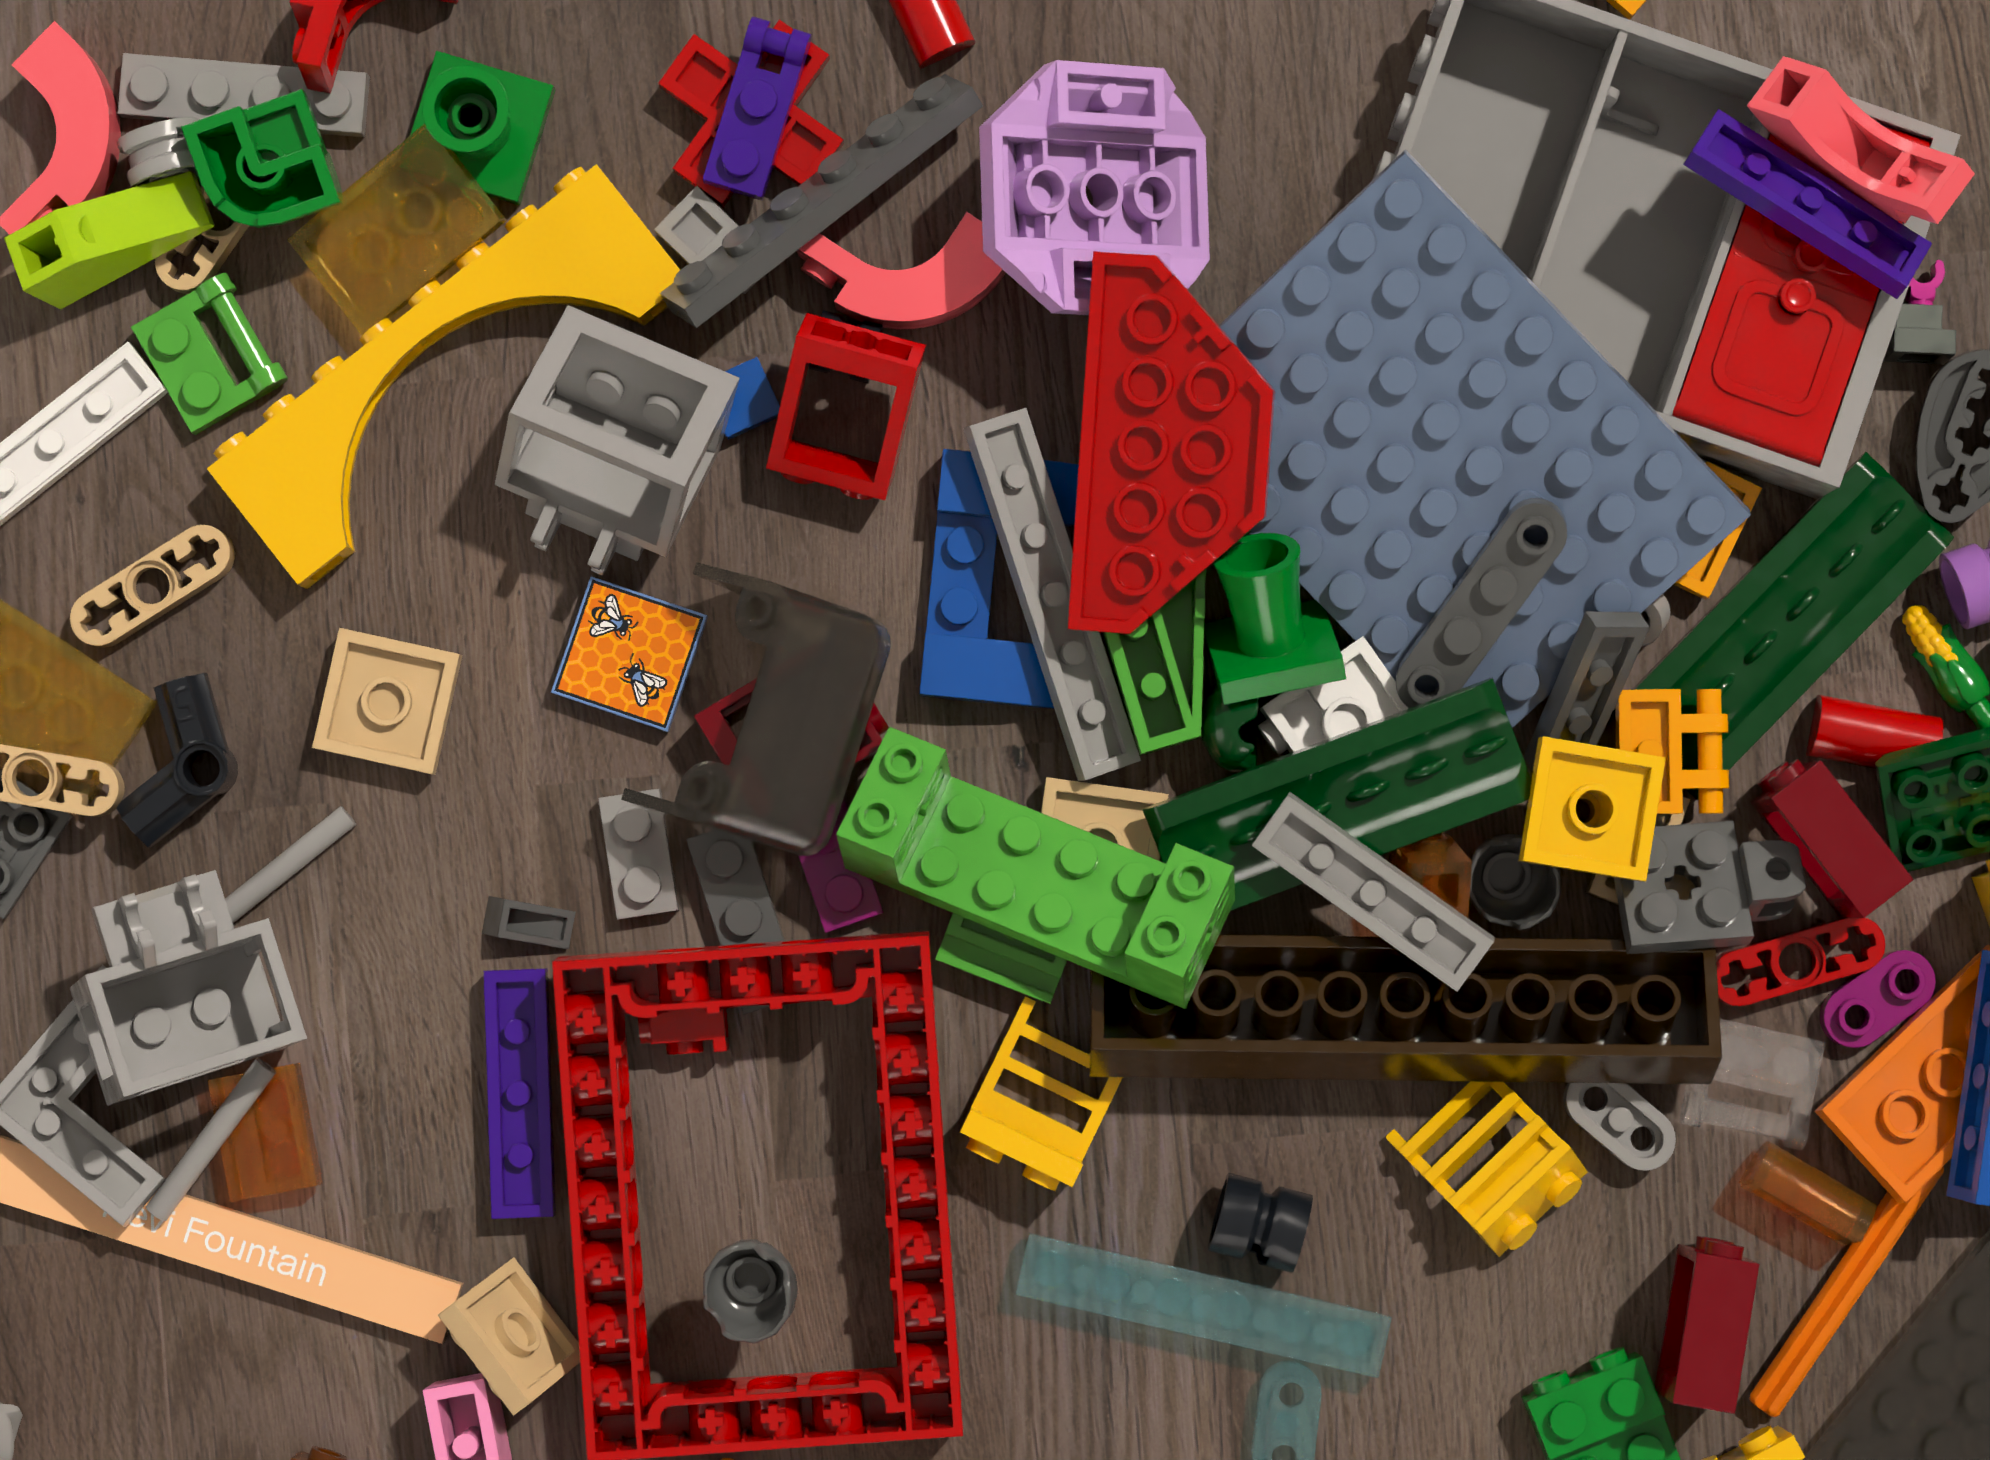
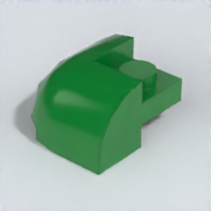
(265, 161)

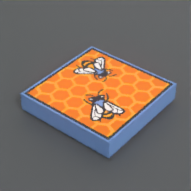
(629, 654)

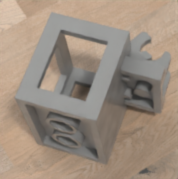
(613, 437)
(181, 990)

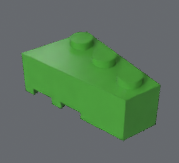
(1163, 671)

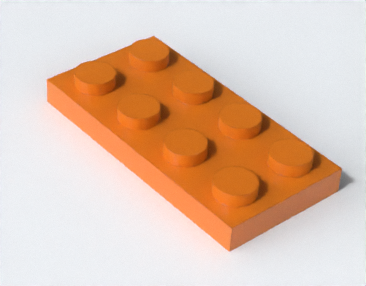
(1906, 1097)

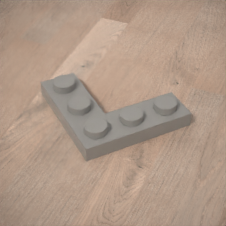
(41, 1115)

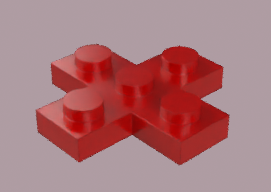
(702, 82)

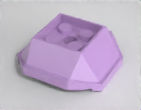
(1100, 130)

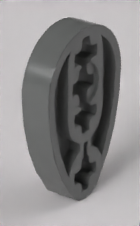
(1937, 447)

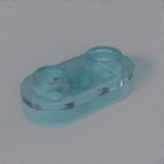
(1282, 1423)

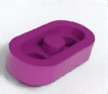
(1878, 998)

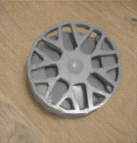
(157, 151)

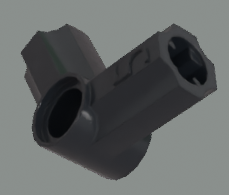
(172, 793)

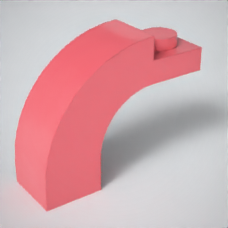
(85, 128)
(1837, 138)
(908, 297)

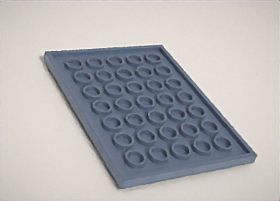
(1432, 398)

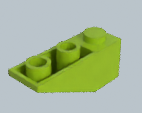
(106, 238)

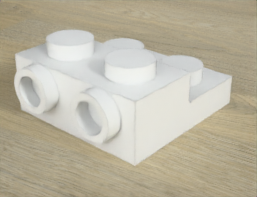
(1330, 709)

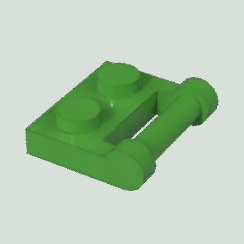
(192, 365)

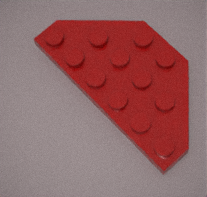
(1166, 445)

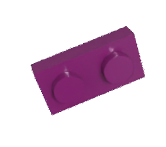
(839, 893)

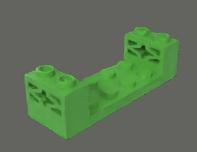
(1034, 873)

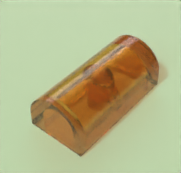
(1808, 1195)

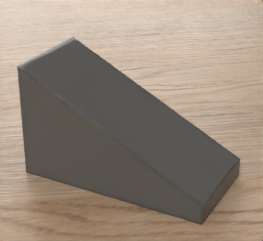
(528, 922)

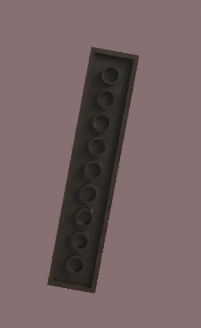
(1377, 1015)

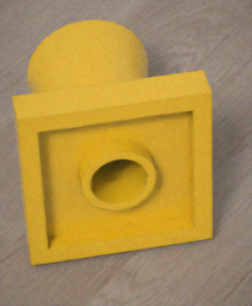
(1622, 802)

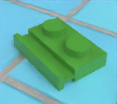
(1000, 958)

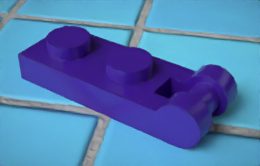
(756, 111)

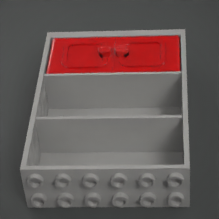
(1571, 157)

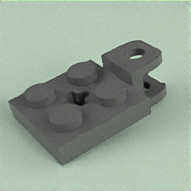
(1728, 893)

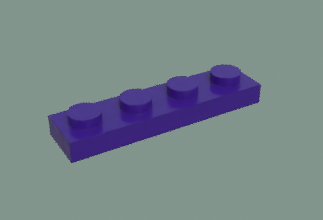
(1807, 204)
(519, 1093)

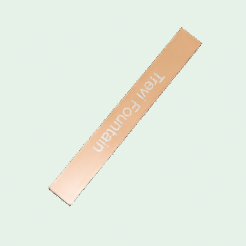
(245, 1249)

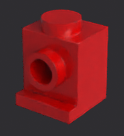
(686, 1029)

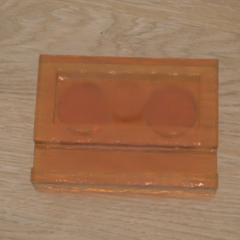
(273, 1142)

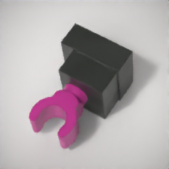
(1919, 329)

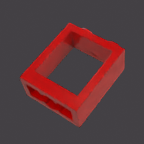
(860, 354)

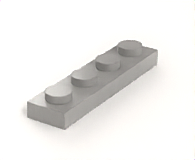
(199, 88)
(1373, 891)

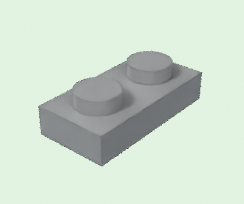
(638, 858)

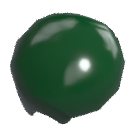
(1230, 731)

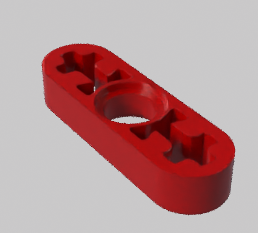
(1835, 933)

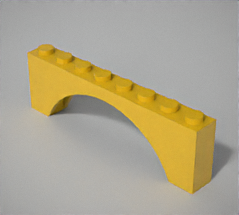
(299, 465)

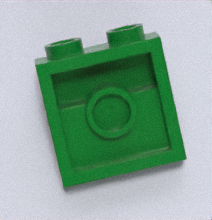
(1601, 1412)

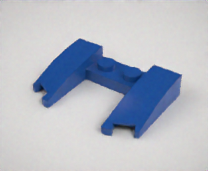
(956, 653)

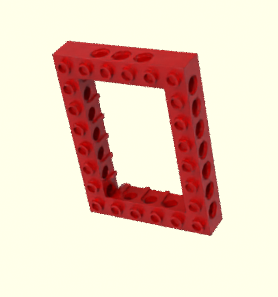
(644, 1419)

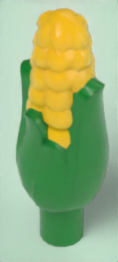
(1949, 665)

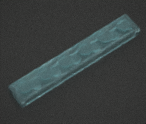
(1203, 1305)

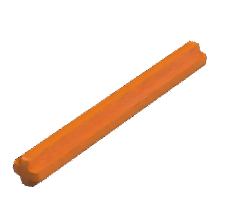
(1835, 1301)

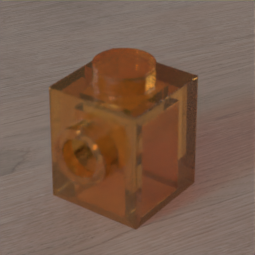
(1439, 867)

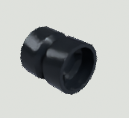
(1260, 1222)

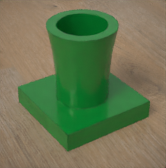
(513, 118)
(1272, 637)

